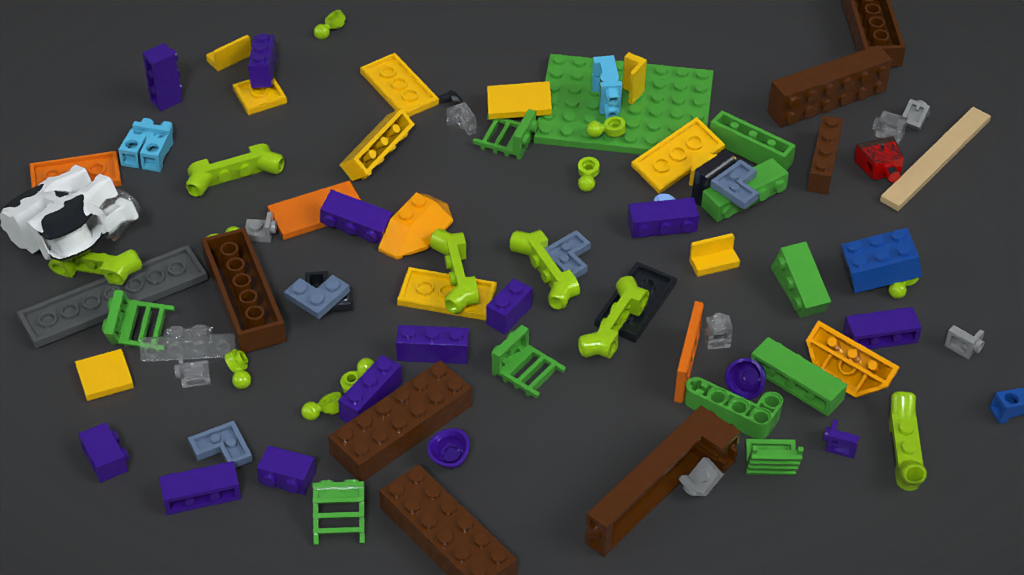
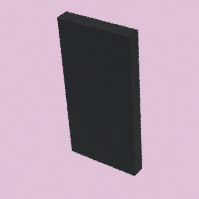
(659, 287)

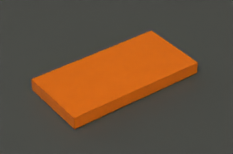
(95, 164)
(302, 212)
(688, 351)

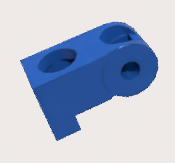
(1007, 404)

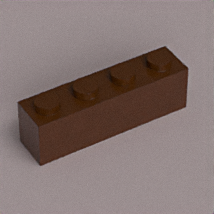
(825, 155)

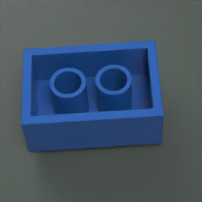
(881, 260)

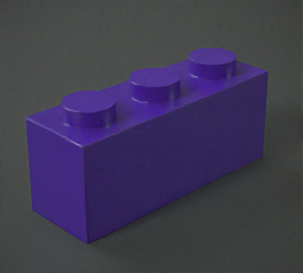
(262, 61)
(162, 76)
(355, 216)
(663, 217)
(883, 328)
(432, 344)
(370, 388)
(200, 488)

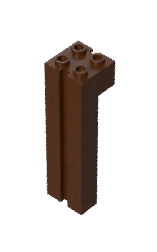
(658, 475)

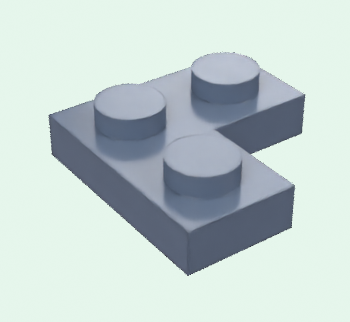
(733, 184)
(566, 253)
(317, 300)
(224, 440)

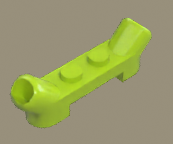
(257, 160)
(114, 268)
(562, 284)
(465, 288)
(605, 341)
(906, 441)

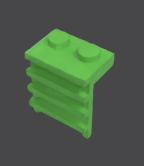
(519, 141)
(123, 315)
(514, 354)
(772, 457)
(333, 492)

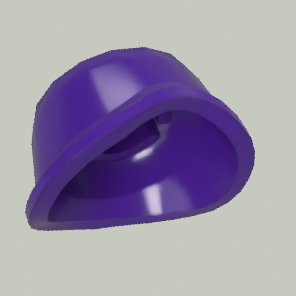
(746, 378)
(449, 448)

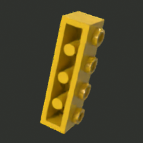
(376, 145)

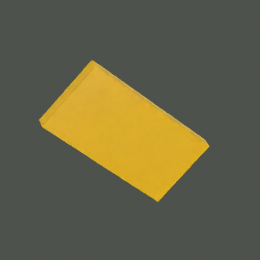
(399, 85)
(672, 157)
(428, 290)

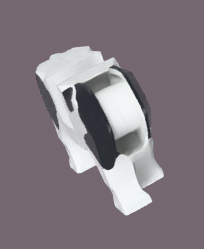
(65, 215)

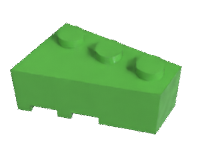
(801, 279)

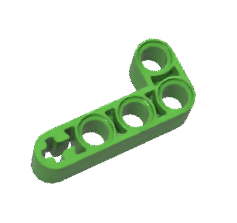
(748, 417)

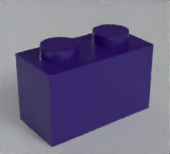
(509, 306)
(103, 452)
(286, 470)

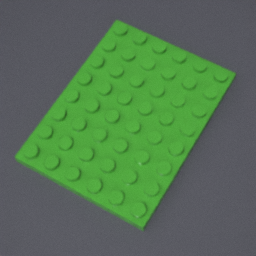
(668, 103)

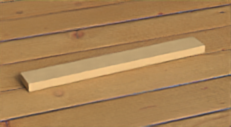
(935, 159)

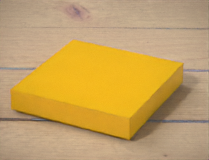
(259, 99)
(104, 374)

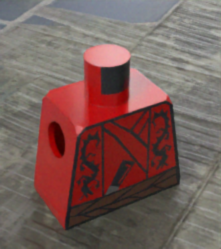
(880, 158)

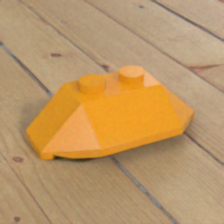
(413, 224)
(849, 361)

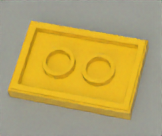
(516, 99)

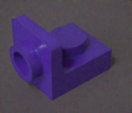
(840, 442)

